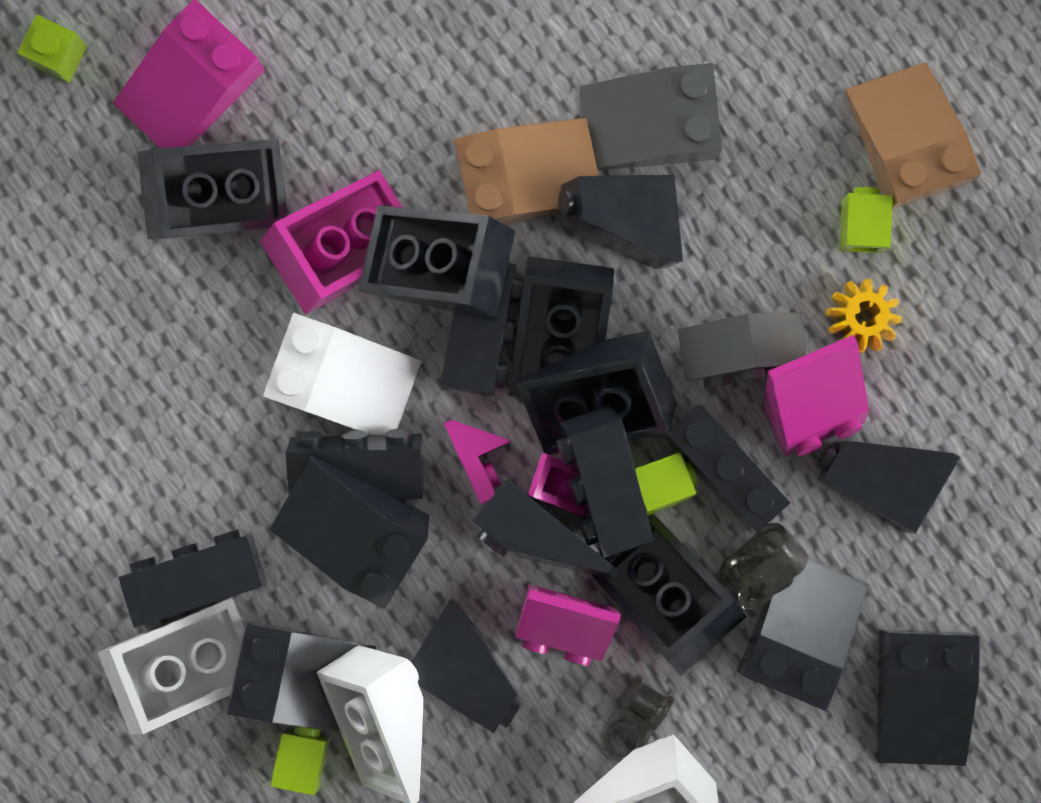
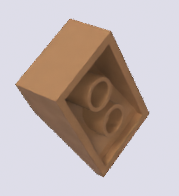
(912, 135)
(520, 169)

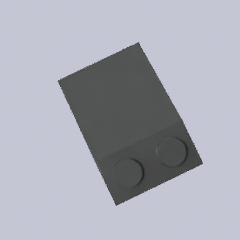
(654, 117)

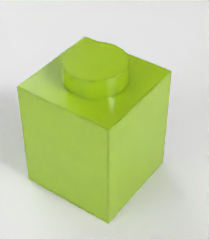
(52, 48)
(866, 221)
(666, 483)
(300, 760)

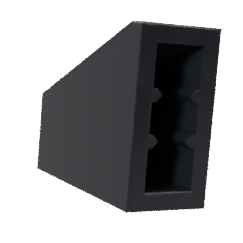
(626, 215)
(888, 479)
(464, 671)

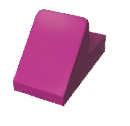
(470, 445)
(552, 487)

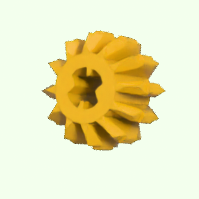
(849, 306)

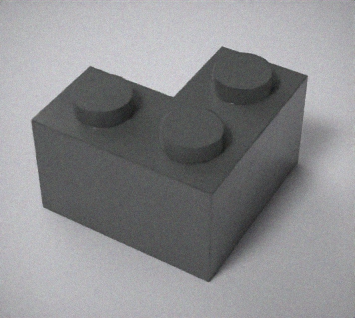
(740, 346)

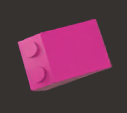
(187, 79)
(326, 243)
(816, 398)
(566, 624)

